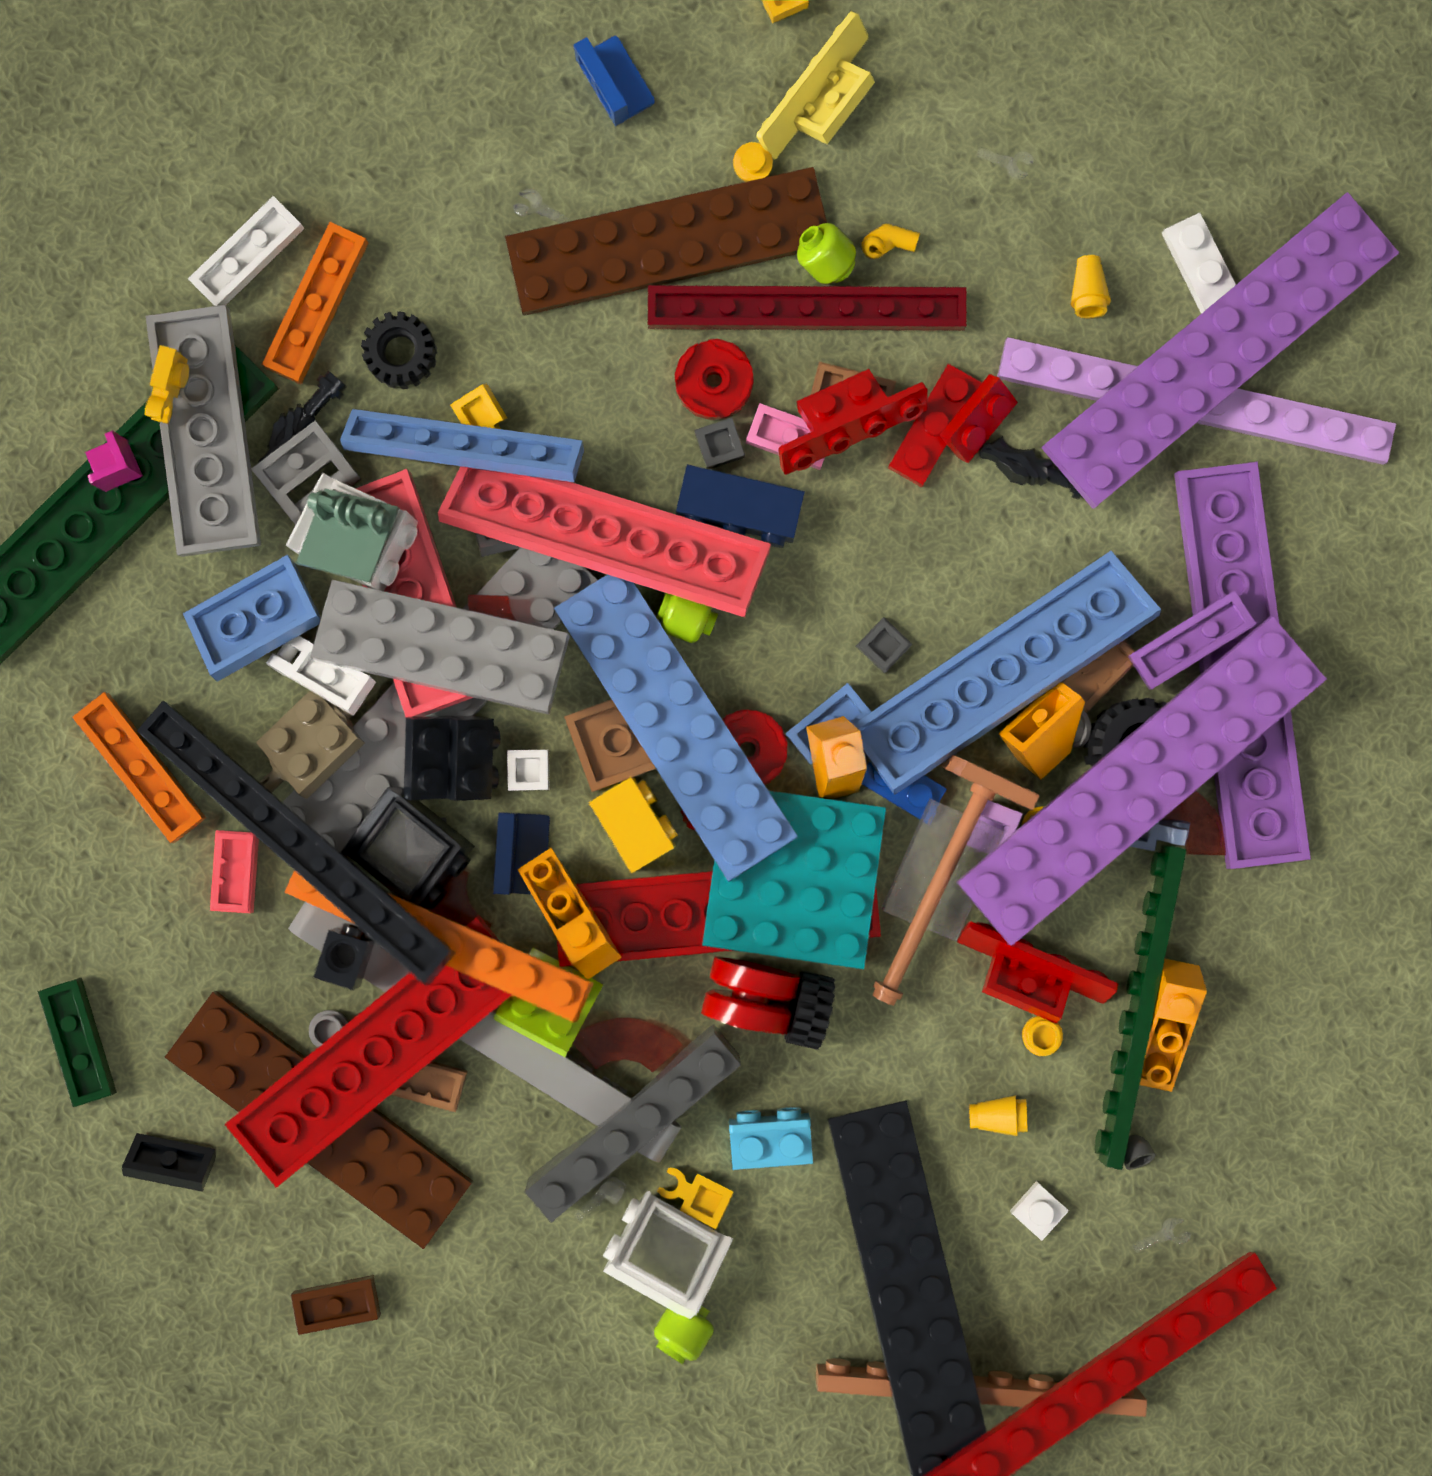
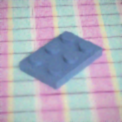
(252, 618)

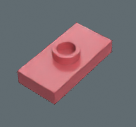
(234, 871)

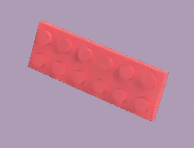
(418, 577)

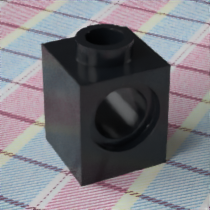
(332, 970)

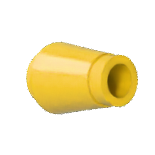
(1090, 288)
(1000, 1115)

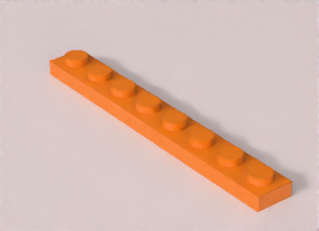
(484, 958)

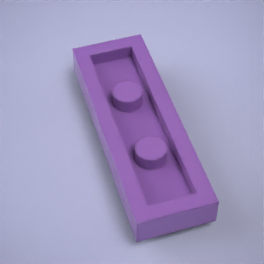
(1192, 640)

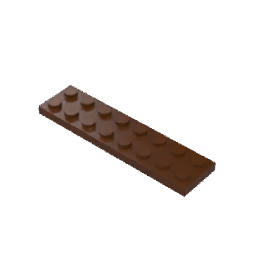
(664, 241)
(369, 1161)

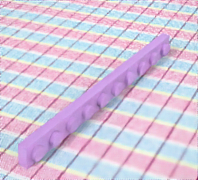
(1239, 412)

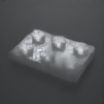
(922, 861)

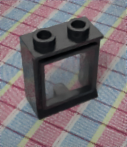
(409, 849)

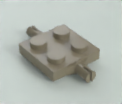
(308, 745)

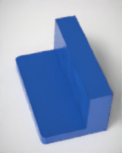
(613, 78)

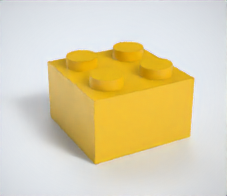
(633, 823)

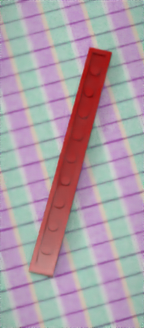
(1113, 1372)

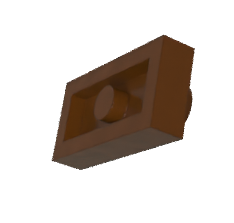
(335, 1305)

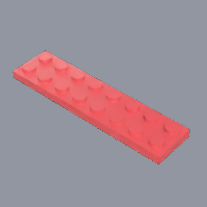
(609, 536)

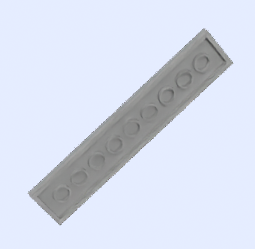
(344, 800)

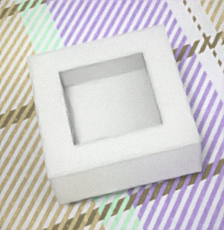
(528, 770)
(1039, 1210)

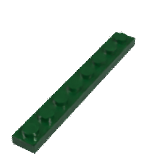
(1137, 1021)

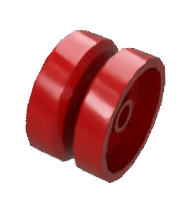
(749, 1001)

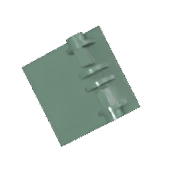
(346, 534)

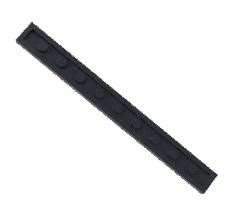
(297, 843)

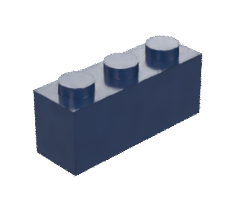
(740, 504)

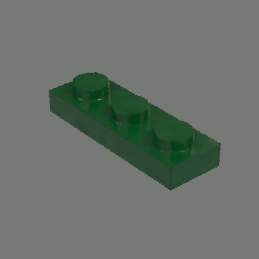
(77, 1042)

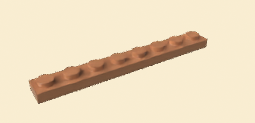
(996, 1389)

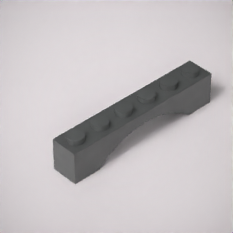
(614, 1141)

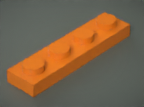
(315, 303)
(139, 767)

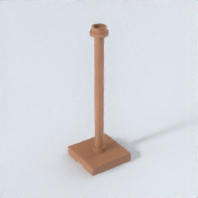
(984, 788)

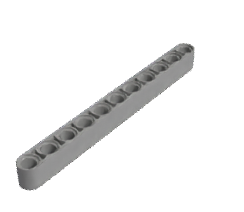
(557, 1076)

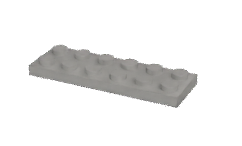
(206, 435)
(440, 646)

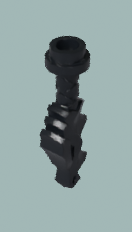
(301, 417)
(1025, 466)

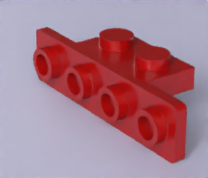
(848, 415)
(1033, 977)

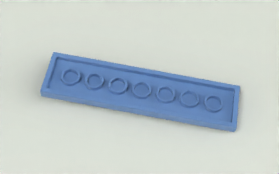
(1004, 671)
(676, 724)

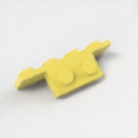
(823, 93)

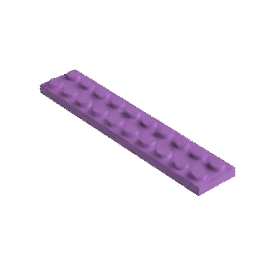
(1219, 350)
(1225, 553)
(1141, 780)

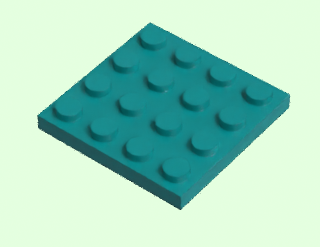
(810, 894)

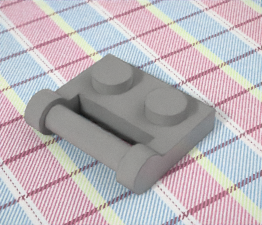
(297, 462)

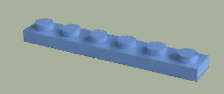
(463, 445)

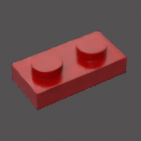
(978, 418)

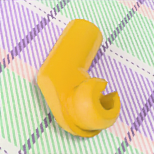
(886, 238)

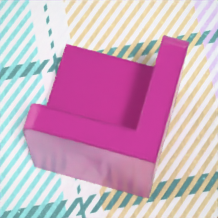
(112, 463)

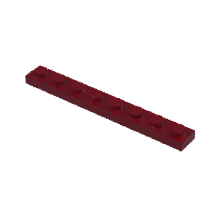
(807, 308)

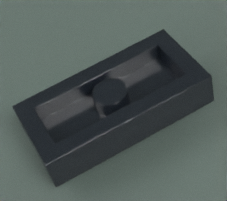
(169, 1162)

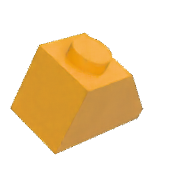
(1045, 730)
(837, 757)

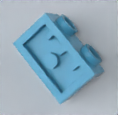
(770, 1139)

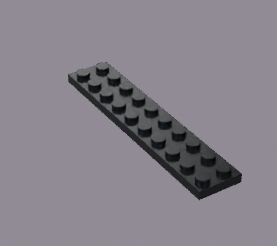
(907, 1284)

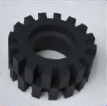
(383, 333)
(811, 1010)

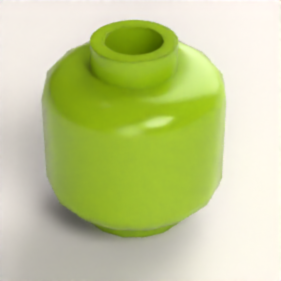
(826, 253)
(685, 618)
(683, 1337)

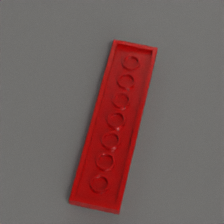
(659, 915)
(361, 1067)

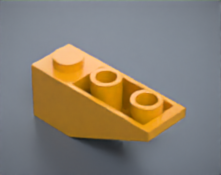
(569, 914)
(1173, 1022)

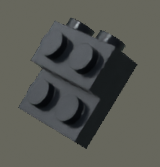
(450, 758)

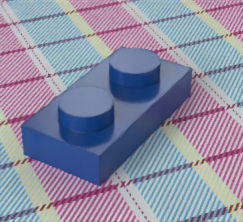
(912, 798)

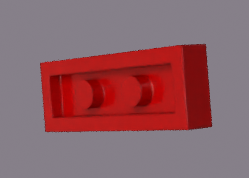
(922, 443)

